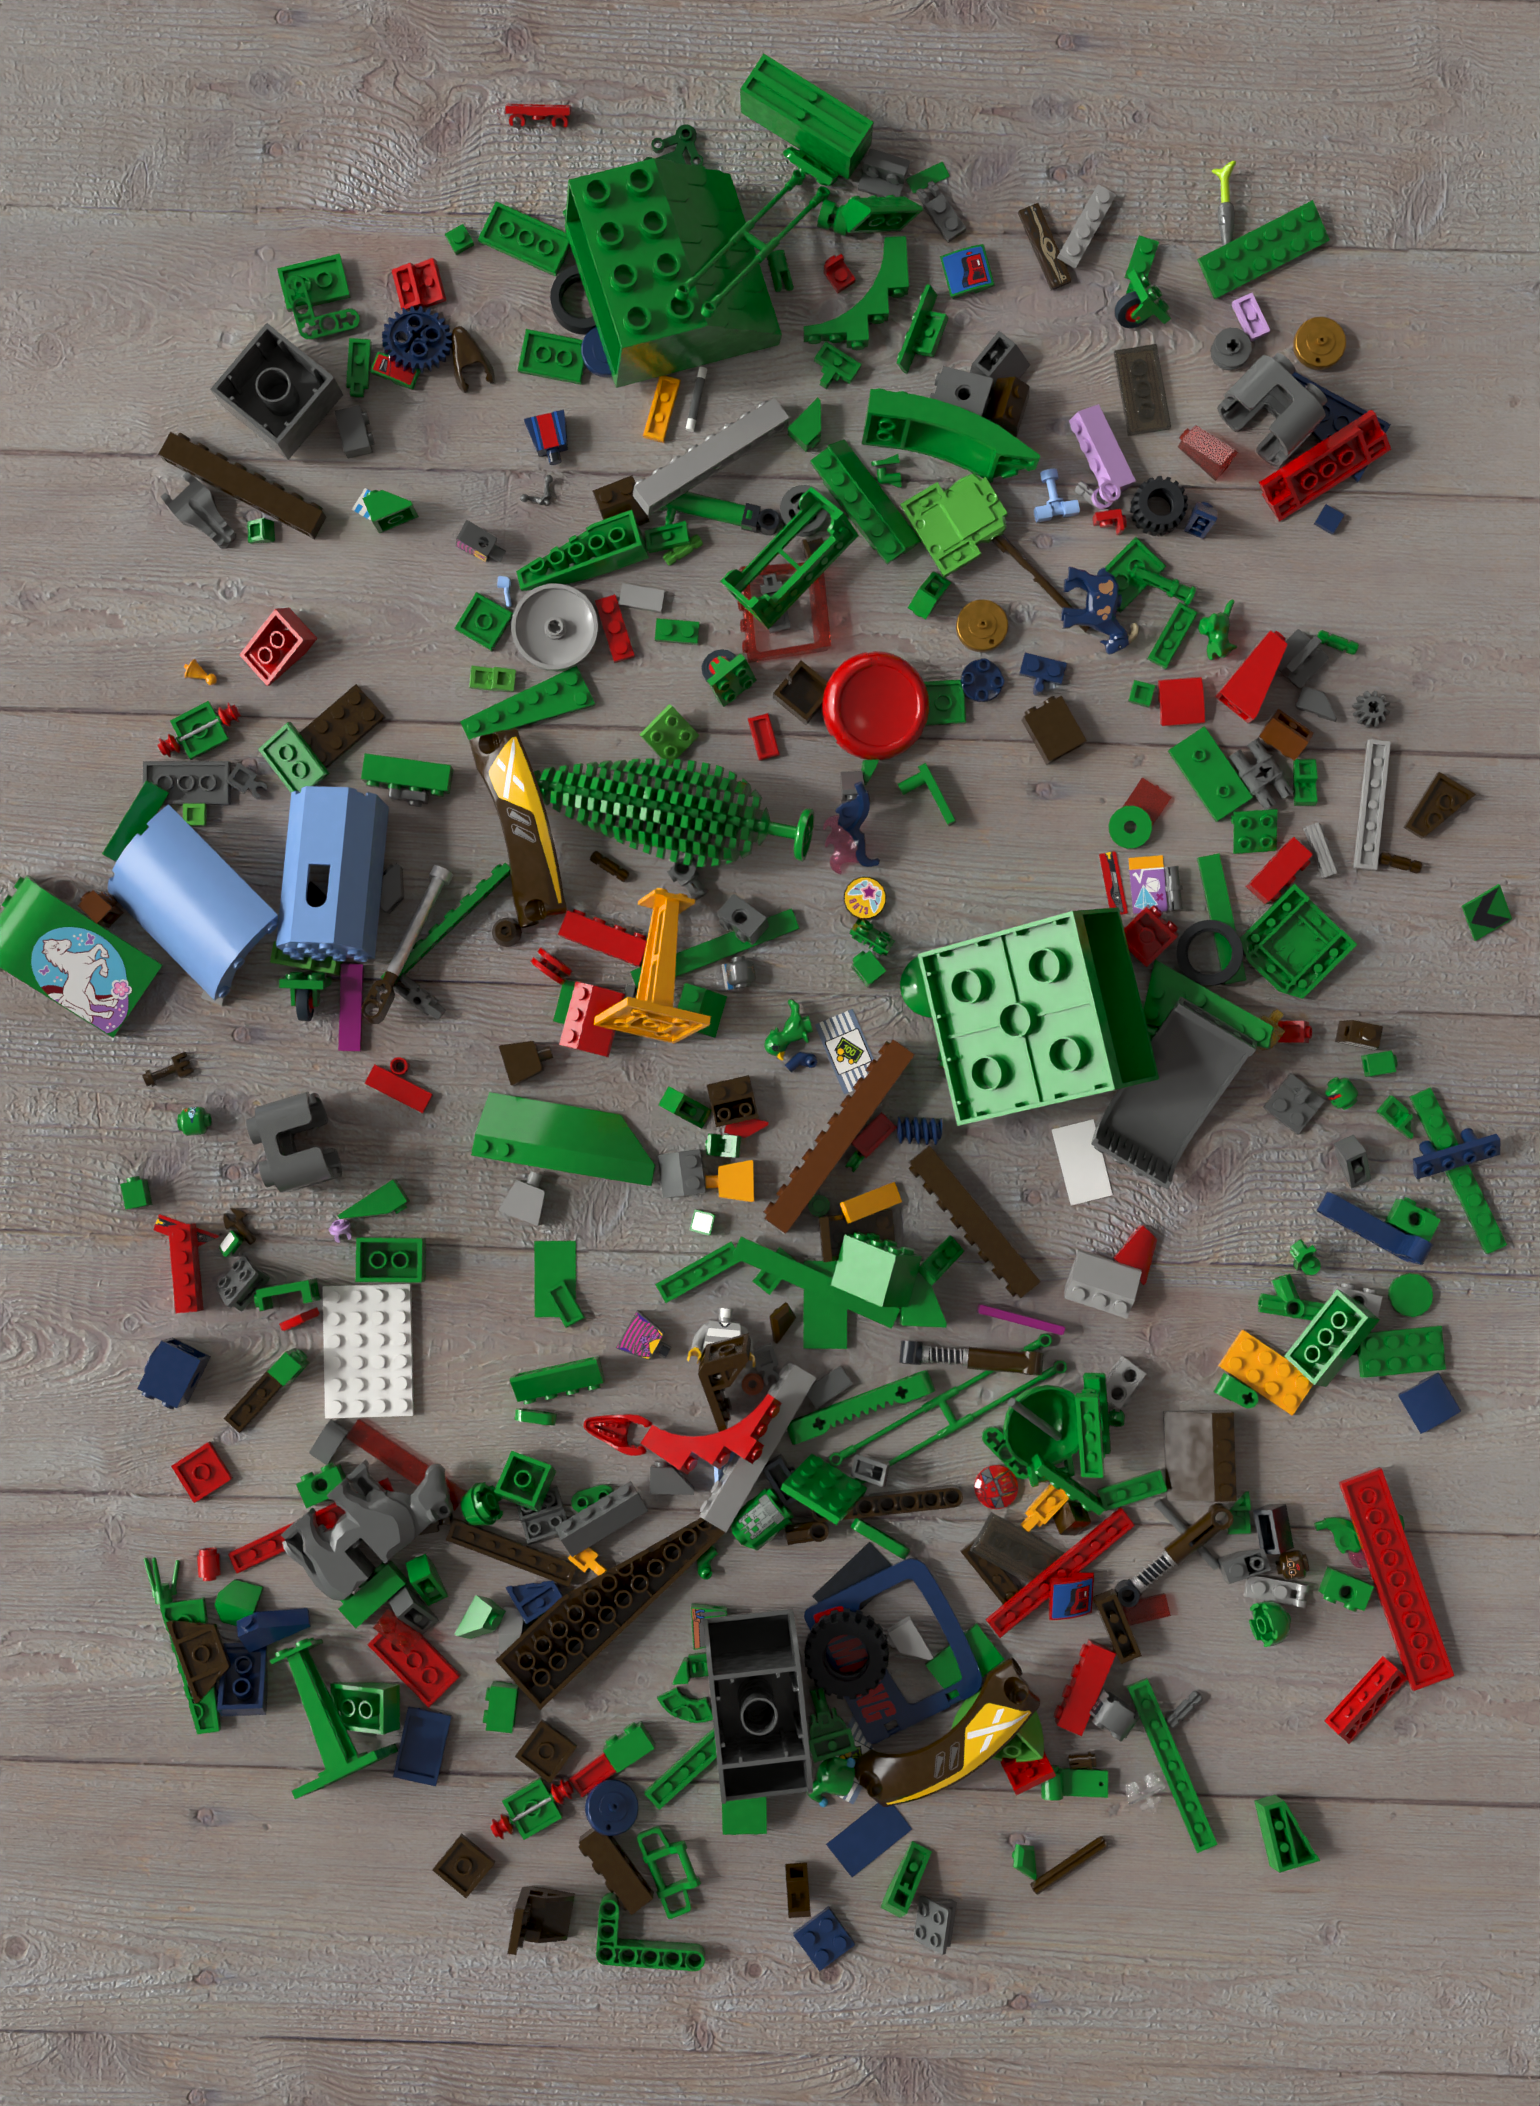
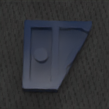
(534, 1599)

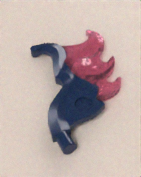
(846, 832)

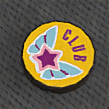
(864, 898)

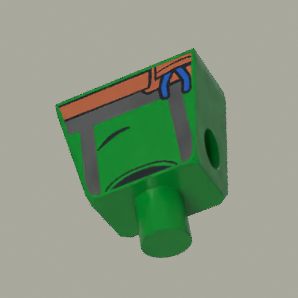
(701, 1611)

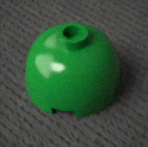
(1269, 1623)

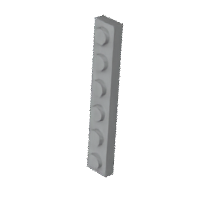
(1372, 805)

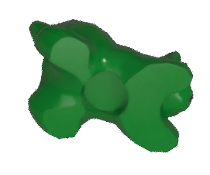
(1217, 629)

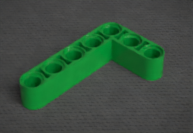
(640, 1947)

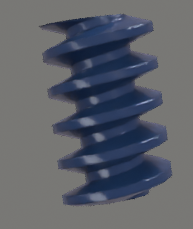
(919, 1130)

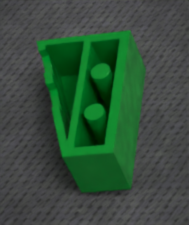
(1282, 1836)

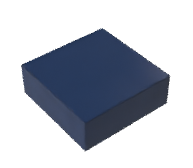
(1329, 519)

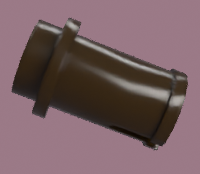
(1082, 1761)

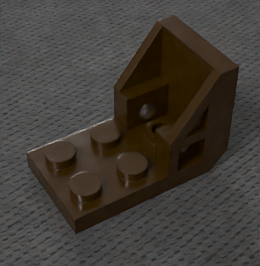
(834, 1228)
(723, 1359)
(540, 1917)

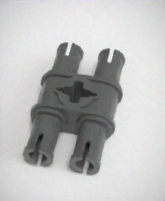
(1258, 785)

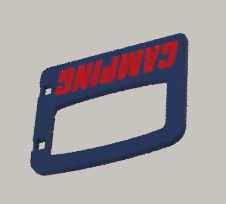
(850, 1653)

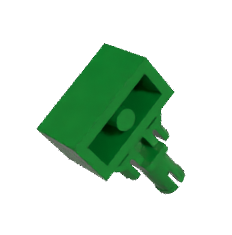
(830, 1734)

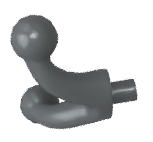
(544, 499)

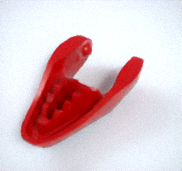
(614, 1431)

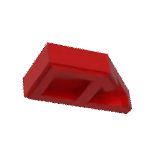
(745, 1128)
(299, 1319)

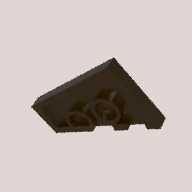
(1437, 804)

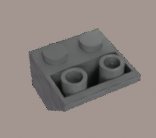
(1000, 359)

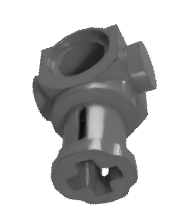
(688, 879)

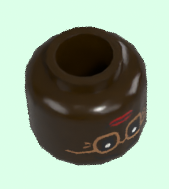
(1292, 1565)

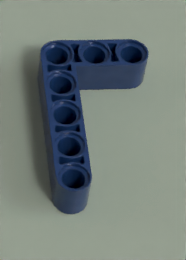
(1406, 1247)

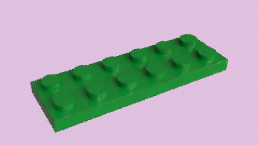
(1263, 249)

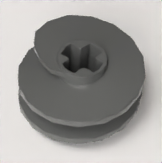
(1221, 353)

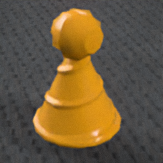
(194, 670)

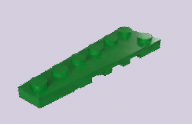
(546, 700)
(204, 1713)

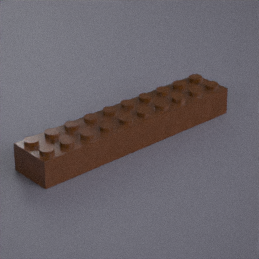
(839, 1136)

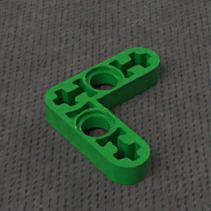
(309, 316)

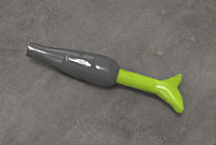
(1226, 209)

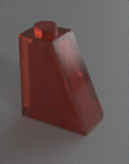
(1207, 451)

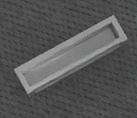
(1320, 850)

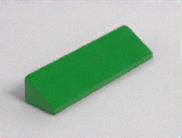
(135, 821)

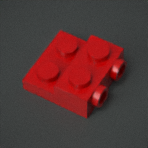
(1149, 934)

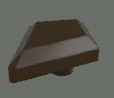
(780, 1321)

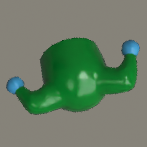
(834, 1777)

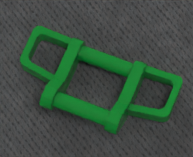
(669, 1848)

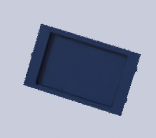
(422, 1746)

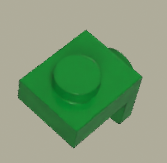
(723, 1145)

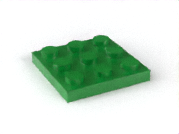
(824, 1488)

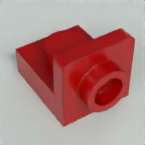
(838, 273)
(1107, 518)
(1295, 1032)

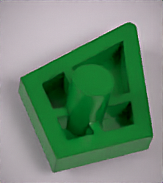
(1025, 1860)

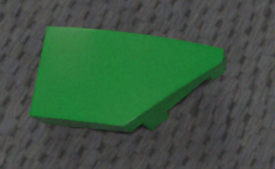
(1396, 1115)
(1241, 1516)

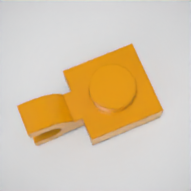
(587, 1560)

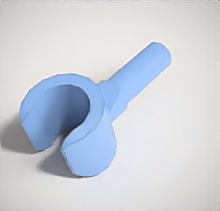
(504, 582)

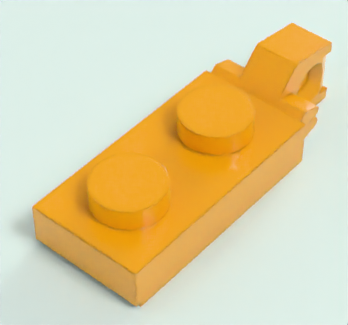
(1044, 1507)

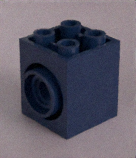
(173, 1373)

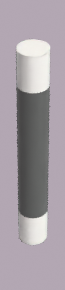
(696, 399)

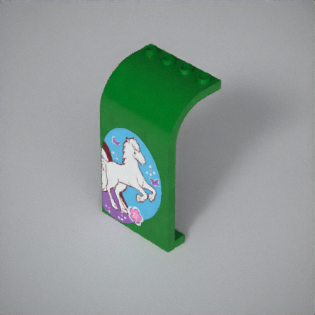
(71, 957)

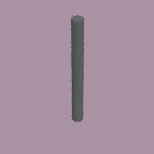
(1032, 1417)
(1173, 1519)

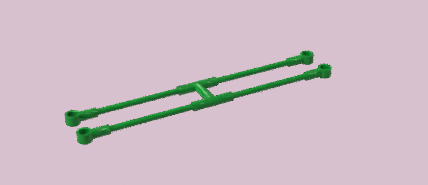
(709, 307)
(941, 1401)

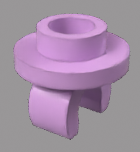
(340, 1227)

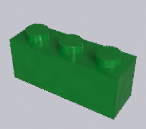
(372, 1593)

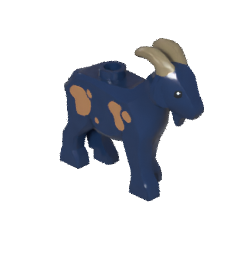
(1100, 608)

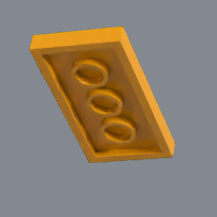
(1266, 1372)

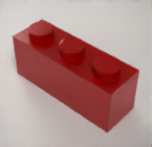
(1280, 871)

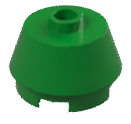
(481, 1505)

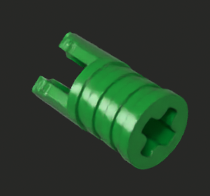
(779, 268)

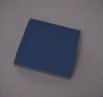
(1429, 1403)

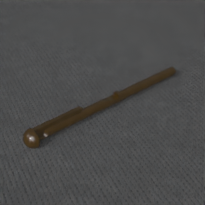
(1005, 545)

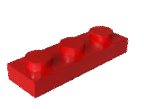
(614, 628)

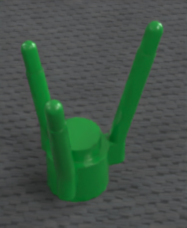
(161, 1591)

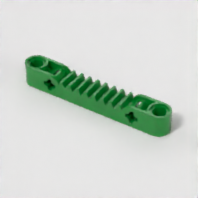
(917, 1386)

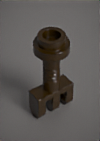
(177, 1066)

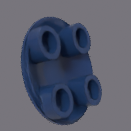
(982, 680)

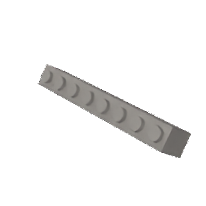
(710, 456)
(740, 1474)

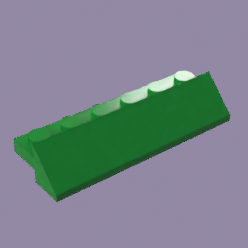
(864, 501)

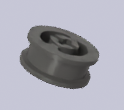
(788, 508)

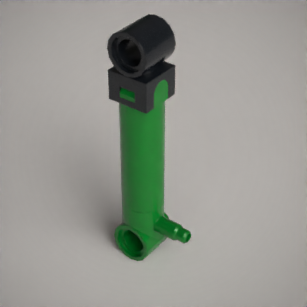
(745, 516)

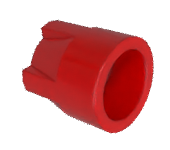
(393, 1066)

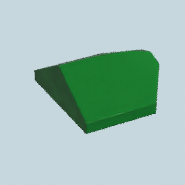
(237, 1601)

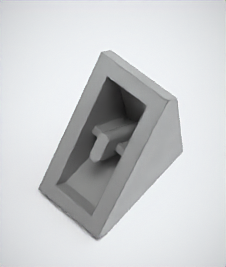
(510, 1627)

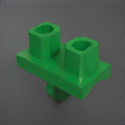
(1305, 1258)

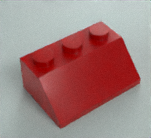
(579, 1026)

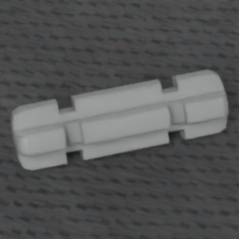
(1082, 489)

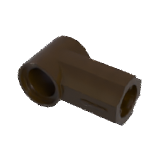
(804, 1532)

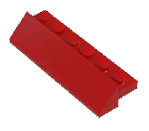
(1325, 465)

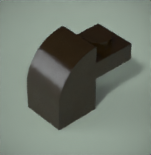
(797, 1890)

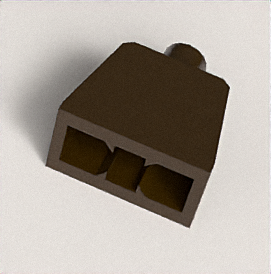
(524, 1060)

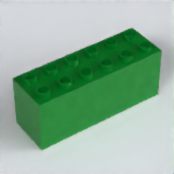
(806, 116)

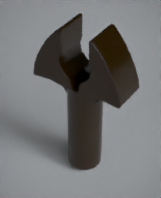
(239, 1225)

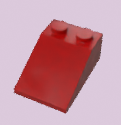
(277, 645)

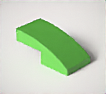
(492, 678)

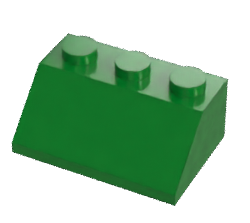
(879, 213)

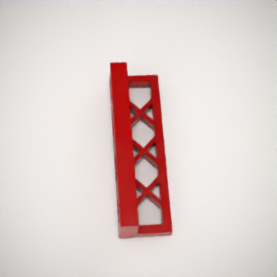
(1364, 1698)

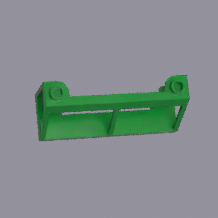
(770, 609)

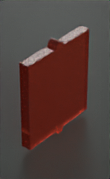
(1148, 798)

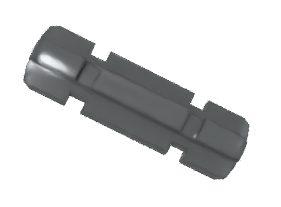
(1183, 1709)

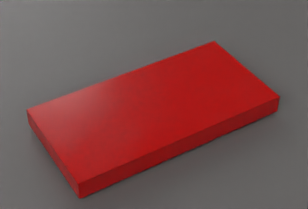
(421, 1670)

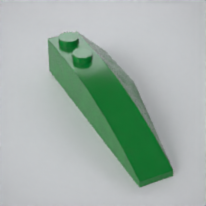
(597, 551)

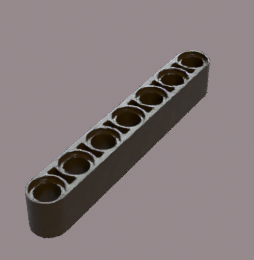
(898, 1506)

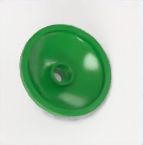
(914, 990)

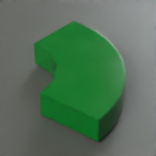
(686, 1708)

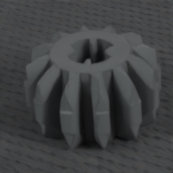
(1378, 713)

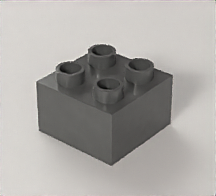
(277, 391)

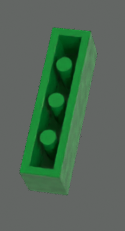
(406, 773)

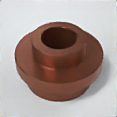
(752, 1391)

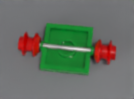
(199, 730)
(532, 1808)

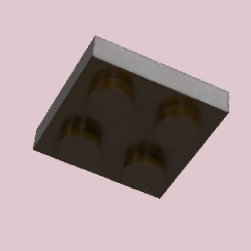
(546, 1751)
(463, 1865)

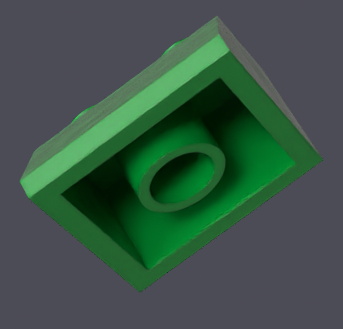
(388, 510)
(703, 1002)

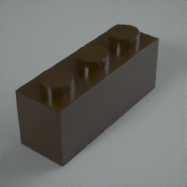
(1116, 1626)

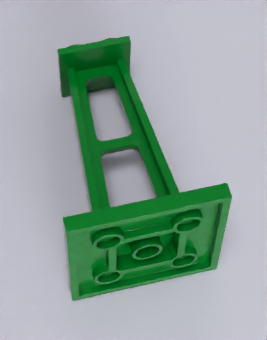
(329, 1731)

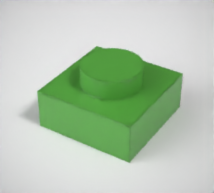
(195, 814)

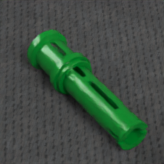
(1172, 587)

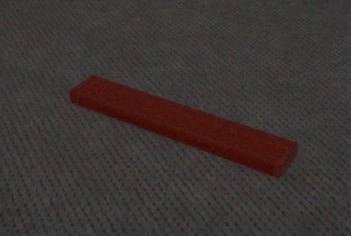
(396, 1457)

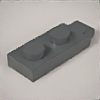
(770, 587)

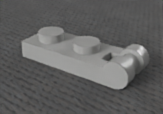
(1276, 1590)

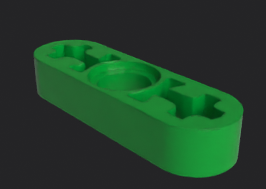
(999, 1436)
(880, 1538)

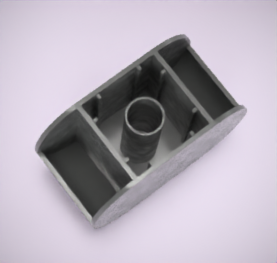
(758, 1705)

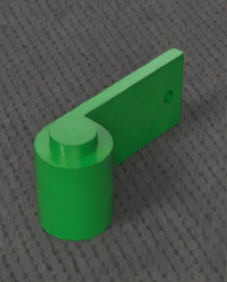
(1075, 1783)

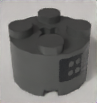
(1114, 1714)

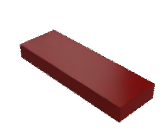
(398, 1088)

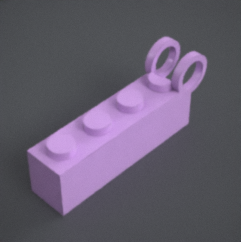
(1102, 454)

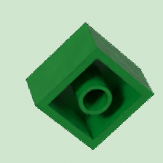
(525, 1481)

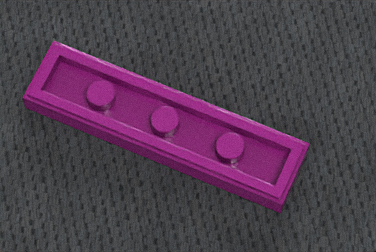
(351, 1007)
(1020, 1319)

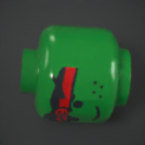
(1341, 1093)

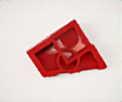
(1138, 1251)

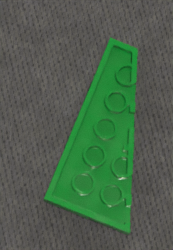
(1168, 986)

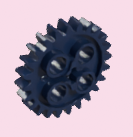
(432, 349)

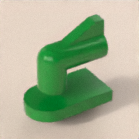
(882, 476)

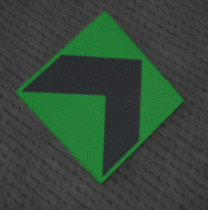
(1486, 912)

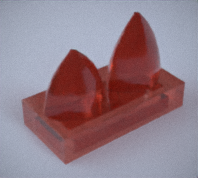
(397, 1632)

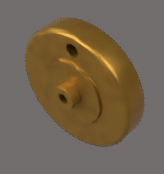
(1319, 343)
(982, 625)

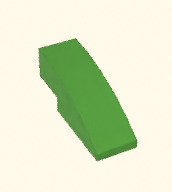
(327, 966)

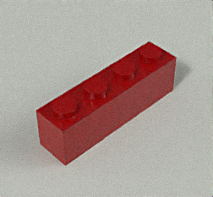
(603, 938)
(185, 1268)
(1084, 1687)

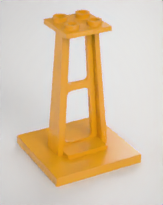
(652, 1010)

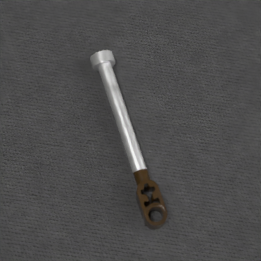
(440, 877)

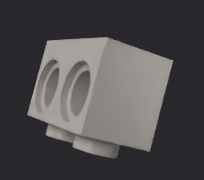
(1116, 1379)

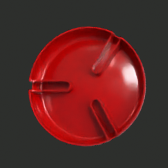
(875, 705)

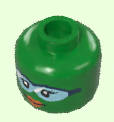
(194, 1121)

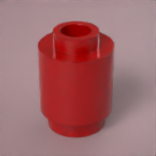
(208, 1564)

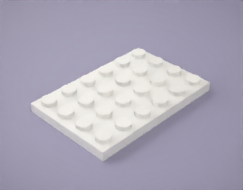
(368, 1350)

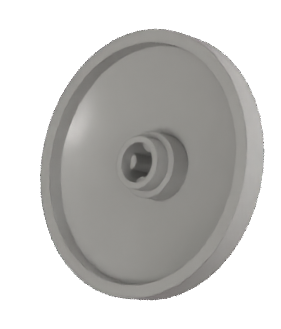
(554, 627)

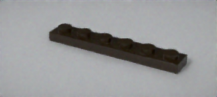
(511, 1552)

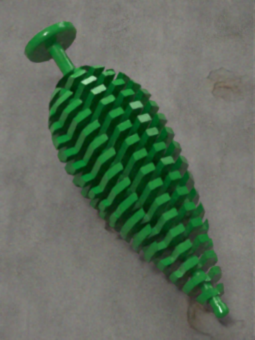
(670, 808)

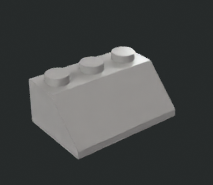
(1102, 1284)

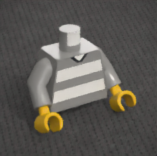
(716, 1331)

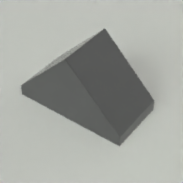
(870, 1469)

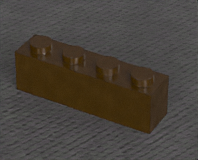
(617, 1870)

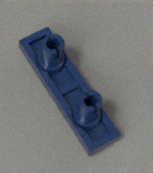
(1456, 1156)

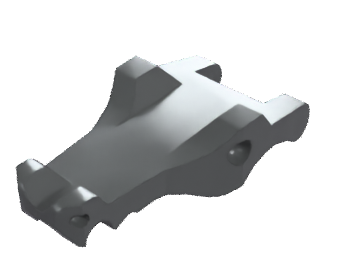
(197, 509)

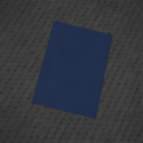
(868, 1837)

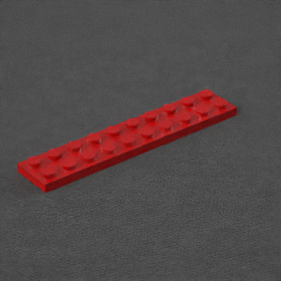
(1396, 1579)

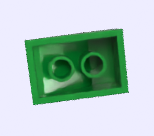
(367, 1706)

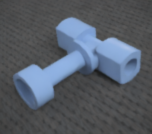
(1055, 505)

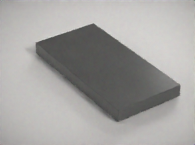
(191, 781)

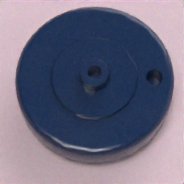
(594, 354)
(611, 1807)

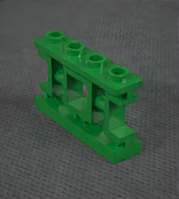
(1093, 1425)

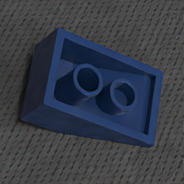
(245, 1684)

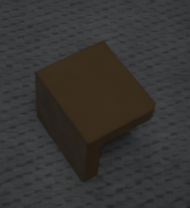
(811, 546)
(1071, 1518)

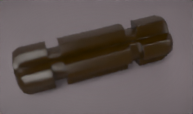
(1400, 862)
(609, 866)

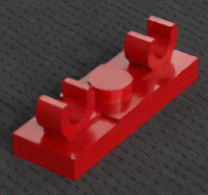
(538, 112)

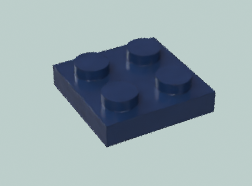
(824, 1938)

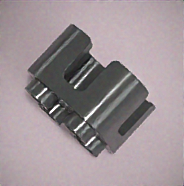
(1273, 388)
(275, 1128)

